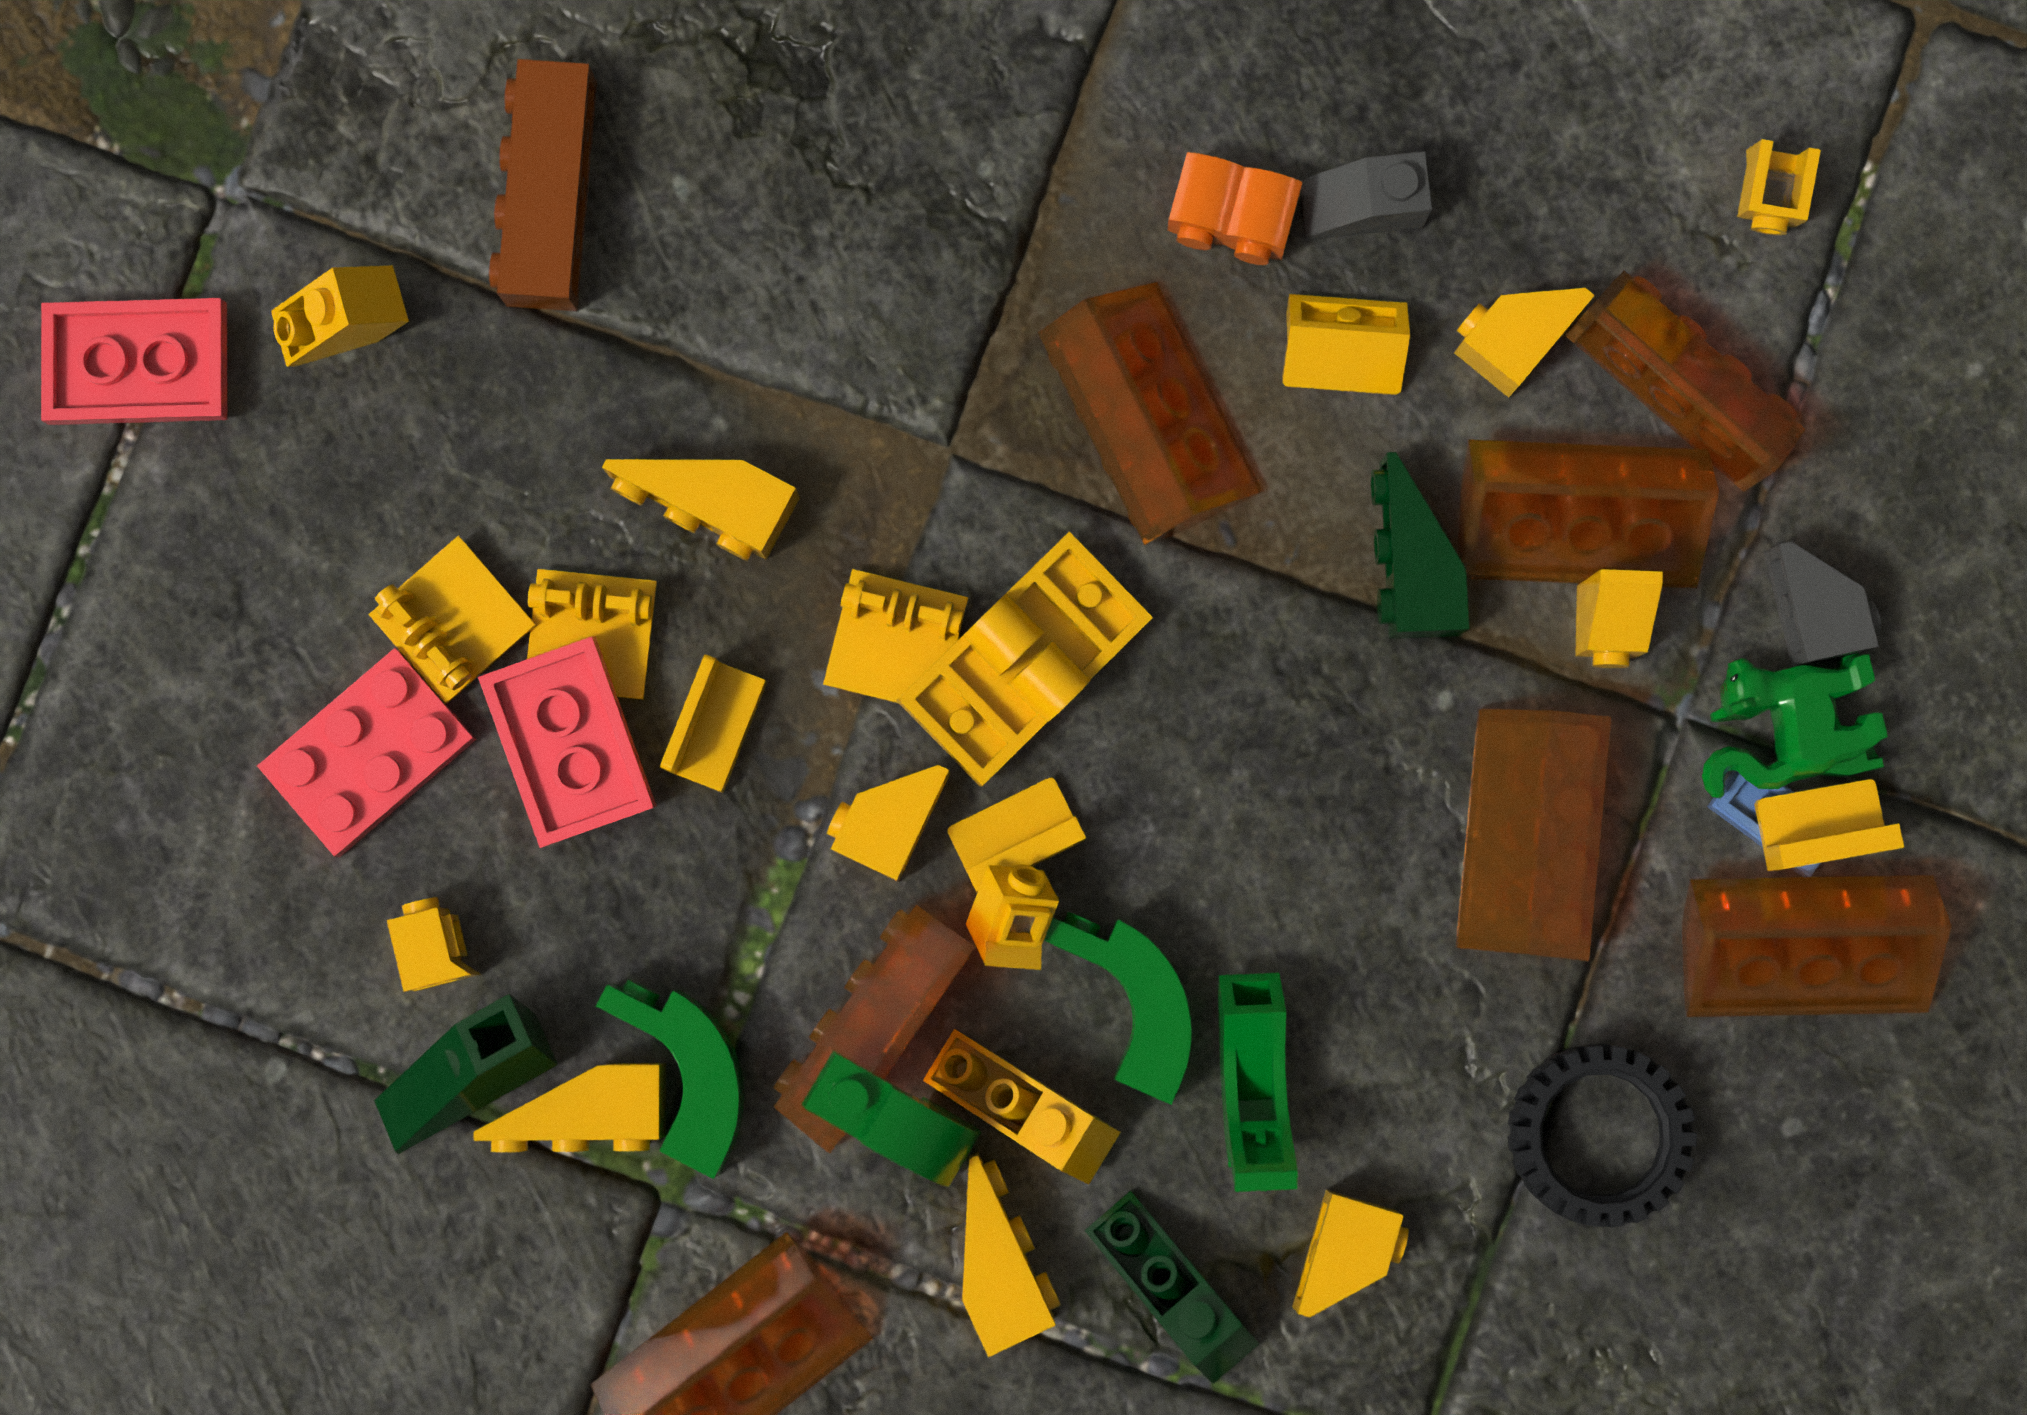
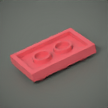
(134, 361)
(567, 741)
(366, 753)

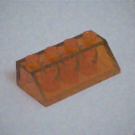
(1687, 381)
(1149, 411)
(1584, 509)
(1533, 833)
(1812, 945)
(881, 1015)
(741, 1345)

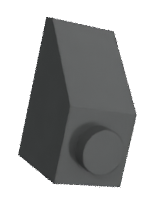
(1367, 197)
(1819, 607)

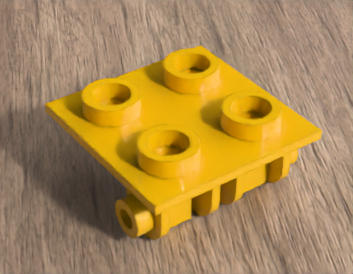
(587, 605)
(451, 619)
(890, 634)

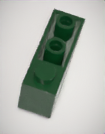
(1422, 570)
(465, 1071)
(1171, 1288)

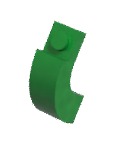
(1160, 1011)
(708, 1066)
(1255, 1082)
(891, 1120)

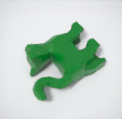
(1804, 723)

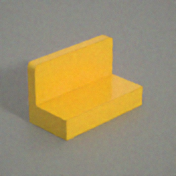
(1346, 344)
(713, 724)
(1824, 825)
(1016, 831)

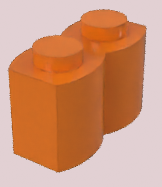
(1233, 208)

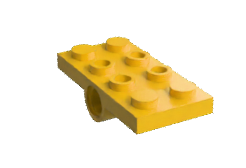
(1024, 659)

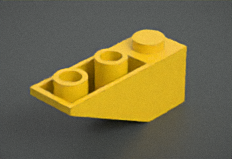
(721, 495)
(601, 1104)
(1022, 1107)
(998, 1281)

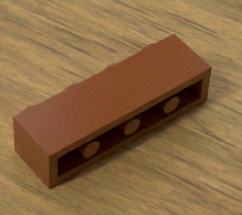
(545, 185)

